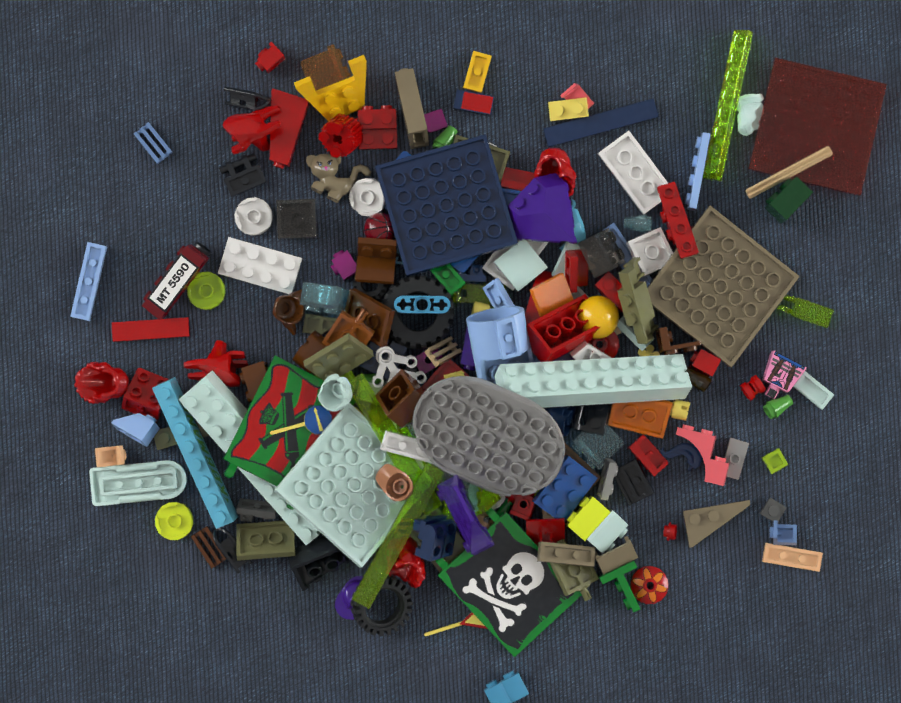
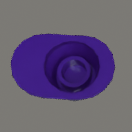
(344, 598)

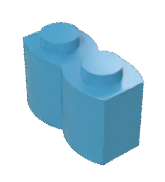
(506, 690)

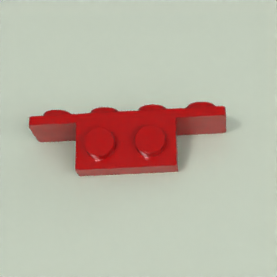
(676, 220)

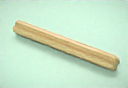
(789, 172)

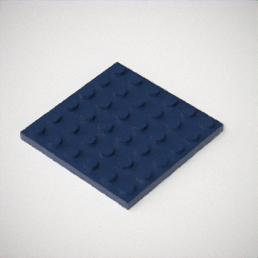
(446, 205)

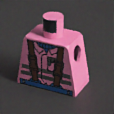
(781, 374)

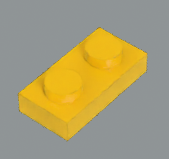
(477, 72)

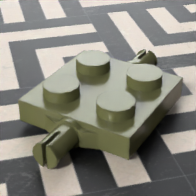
(574, 578)

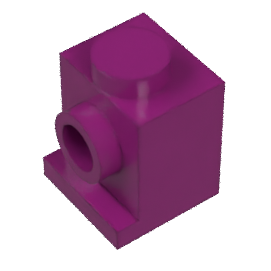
(422, 365)

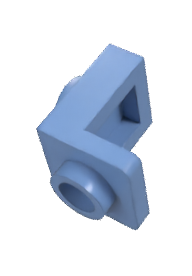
(783, 534)

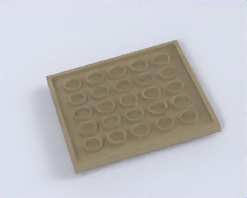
(722, 290)

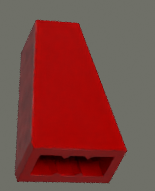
(292, 117)

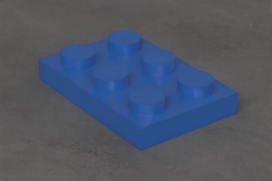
(566, 490)

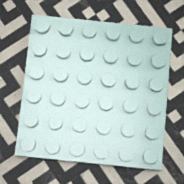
(338, 486)

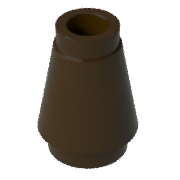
(698, 379)

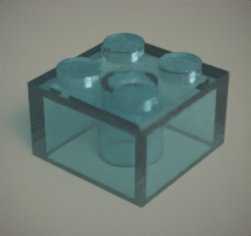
(323, 297)

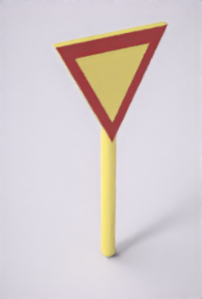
(470, 620)

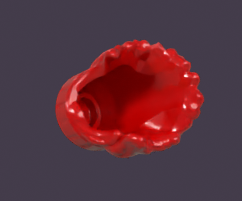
(556, 161)
(101, 382)
(409, 566)

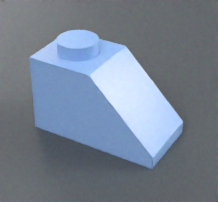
(137, 427)

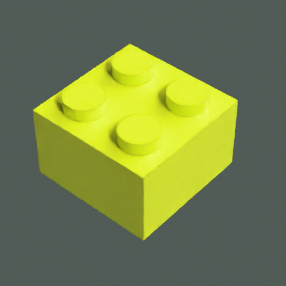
(587, 517)

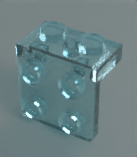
(597, 447)

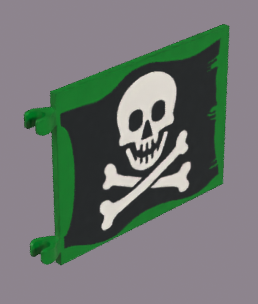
(507, 585)

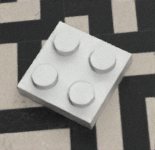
(651, 249)

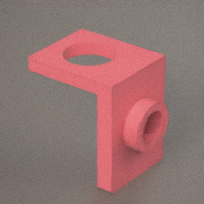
(575, 92)

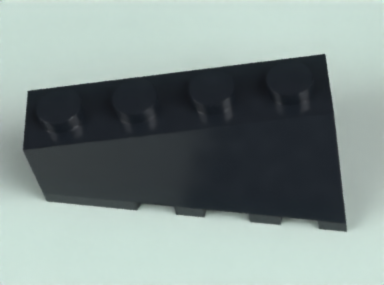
(316, 560)

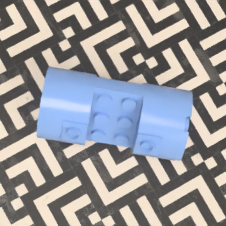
(498, 338)

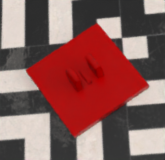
(546, 530)

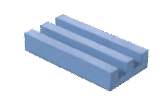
(143, 130)

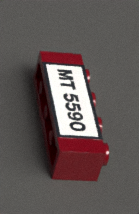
(175, 281)

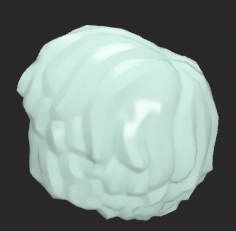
(335, 393)

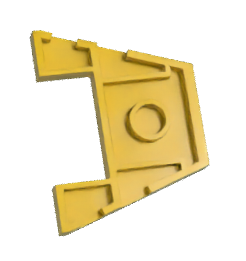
(341, 97)

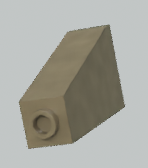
(411, 108)

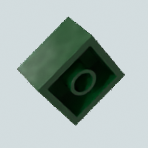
(788, 200)

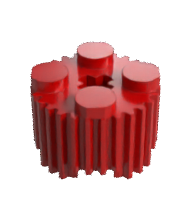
(341, 135)

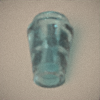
(638, 223)

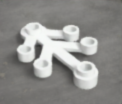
(389, 362)

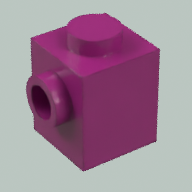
(343, 264)

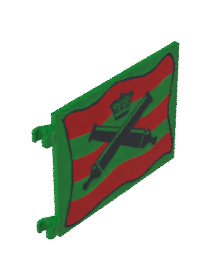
(278, 403)

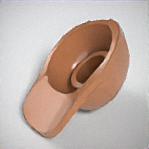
(391, 480)

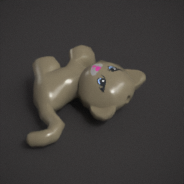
(325, 168)

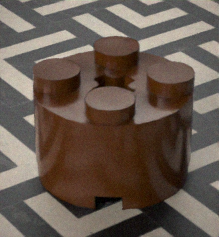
(310, 347)

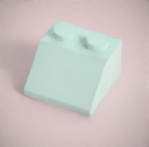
(607, 532)

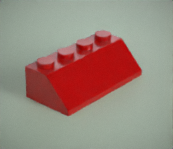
(559, 331)

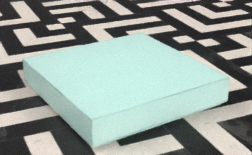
(520, 264)

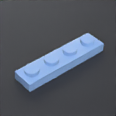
(695, 179)
(88, 281)

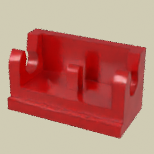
(648, 455)

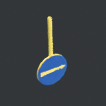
(315, 420)

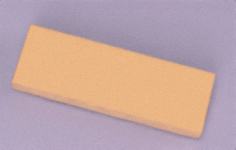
(792, 557)

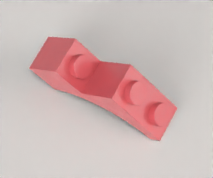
(704, 441)

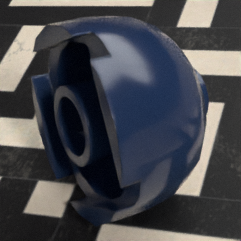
(563, 417)

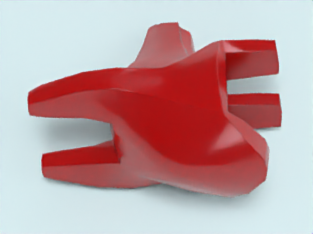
(251, 129)
(221, 363)

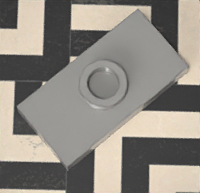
(735, 456)

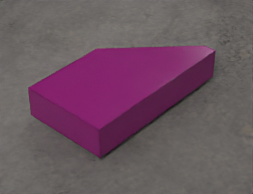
(435, 121)

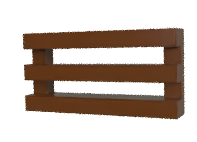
(200, 533)

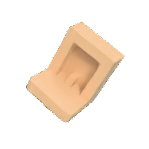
(110, 456)

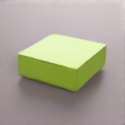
(774, 461)

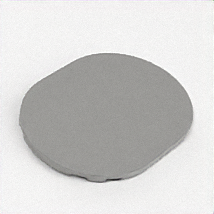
(488, 436)

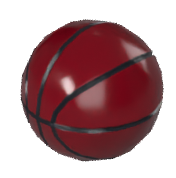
(379, 227)

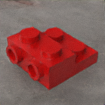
(378, 128)

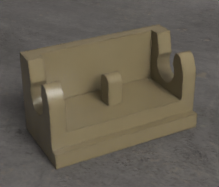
(616, 557)

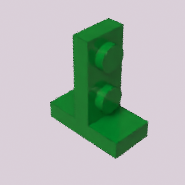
(622, 584)

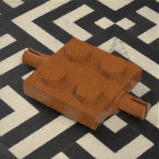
(348, 324)

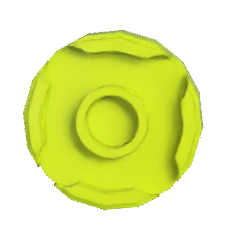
(174, 521)

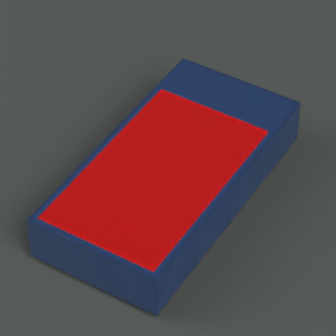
(473, 102)

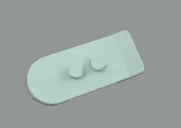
(137, 482)

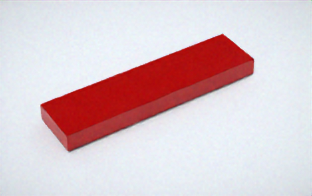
(150, 329)

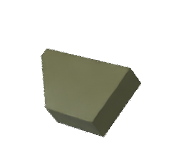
(318, 323)

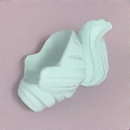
(749, 113)

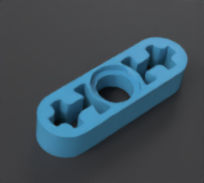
(427, 311)

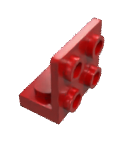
(140, 395)

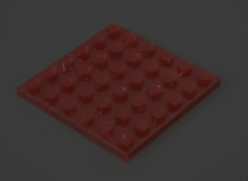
(814, 110)

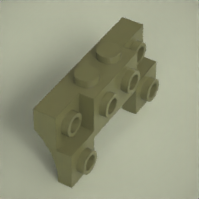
(636, 302)

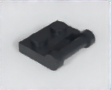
(596, 419)

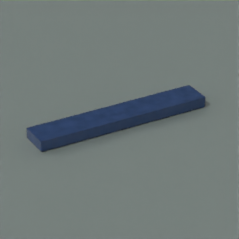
(600, 123)

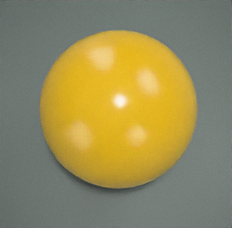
(600, 313)

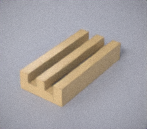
(451, 346)

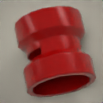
(754, 384)

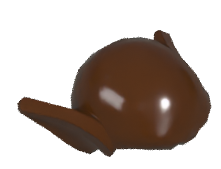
(288, 310)

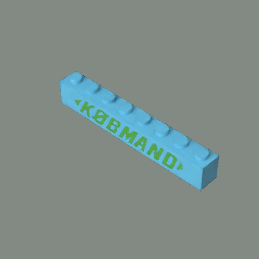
(195, 453)

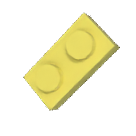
(568, 109)

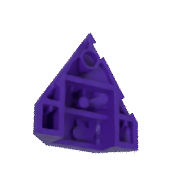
(543, 211)

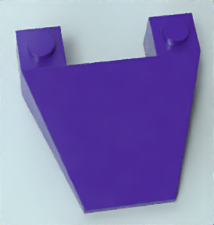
(475, 535)

